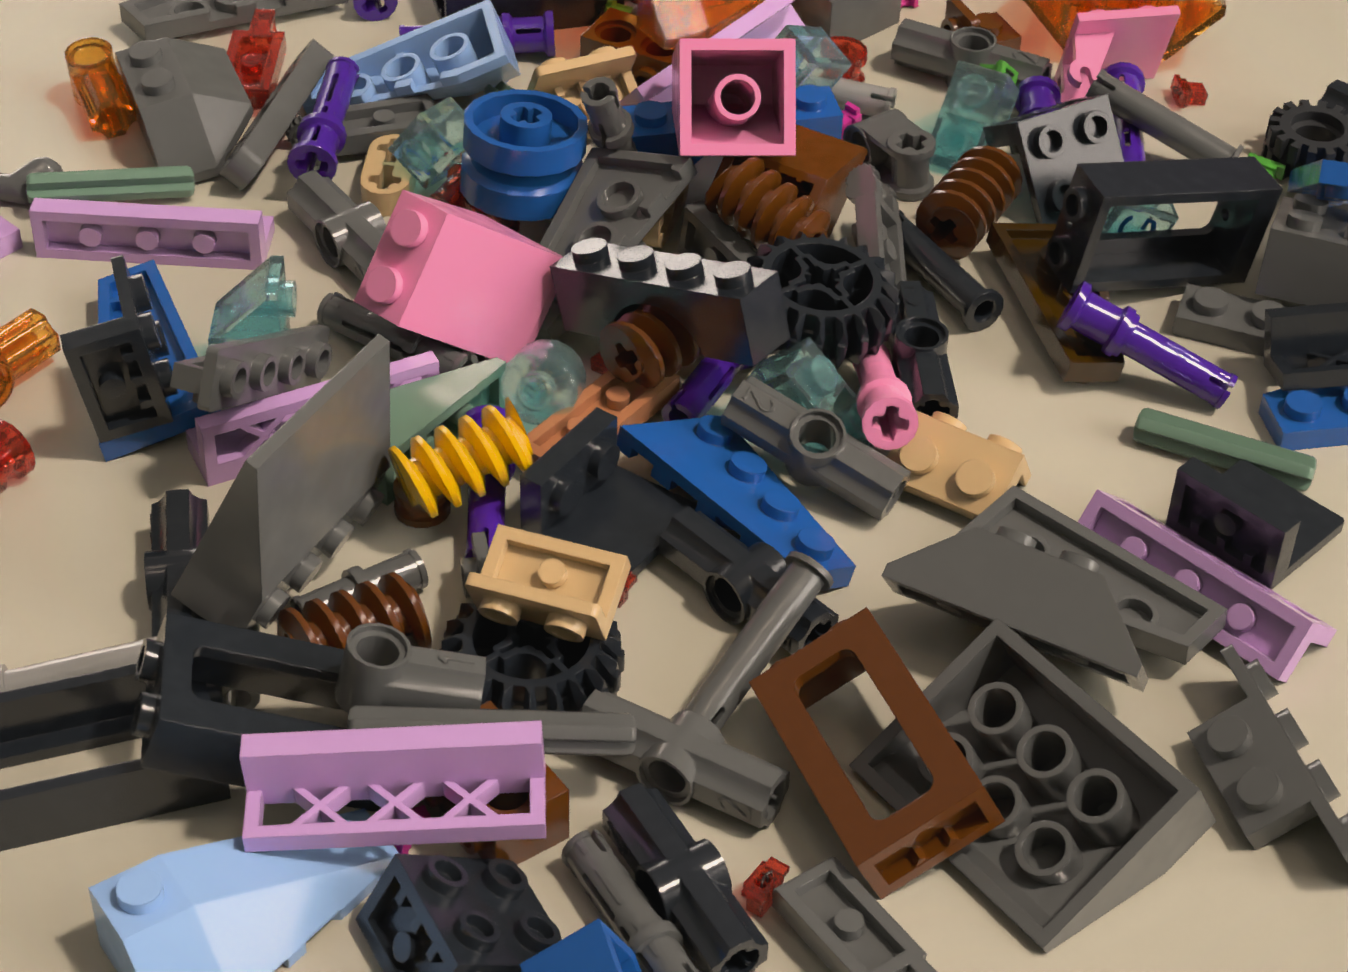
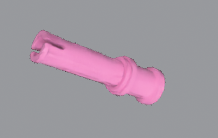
(884, 403)

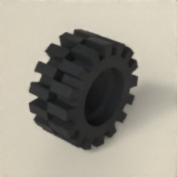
(1306, 134)

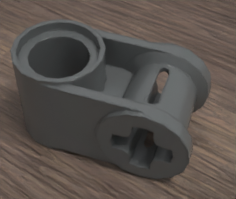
(897, 152)

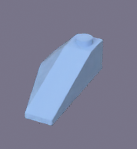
(439, 59)
(230, 906)

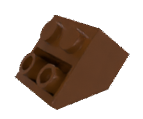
(816, 170)

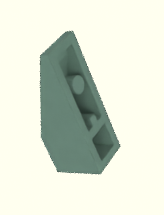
(436, 402)

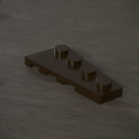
(1021, 255)

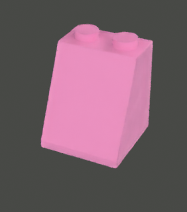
(734, 97)
(459, 278)

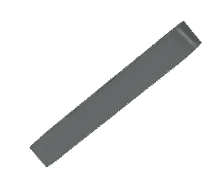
(276, 115)

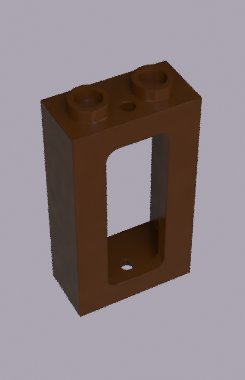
(923, 831)

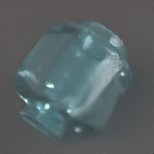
(543, 380)

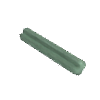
(112, 184)
(1222, 447)

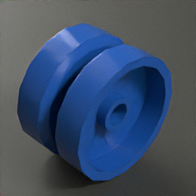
(521, 153)

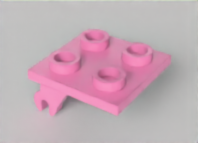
(1113, 37)

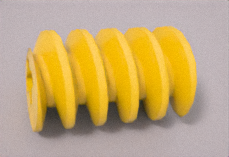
(462, 458)

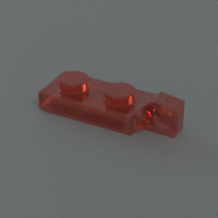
(258, 56)

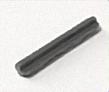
(562, 730)

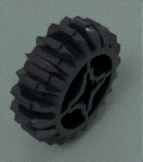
(832, 295)
(533, 667)

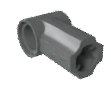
(387, 671)

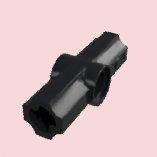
(920, 351)
(176, 531)
(735, 575)
(684, 881)

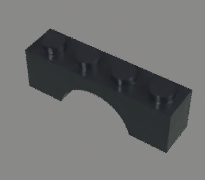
(726, 307)

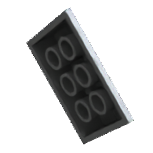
(296, 498)
(1079, 792)

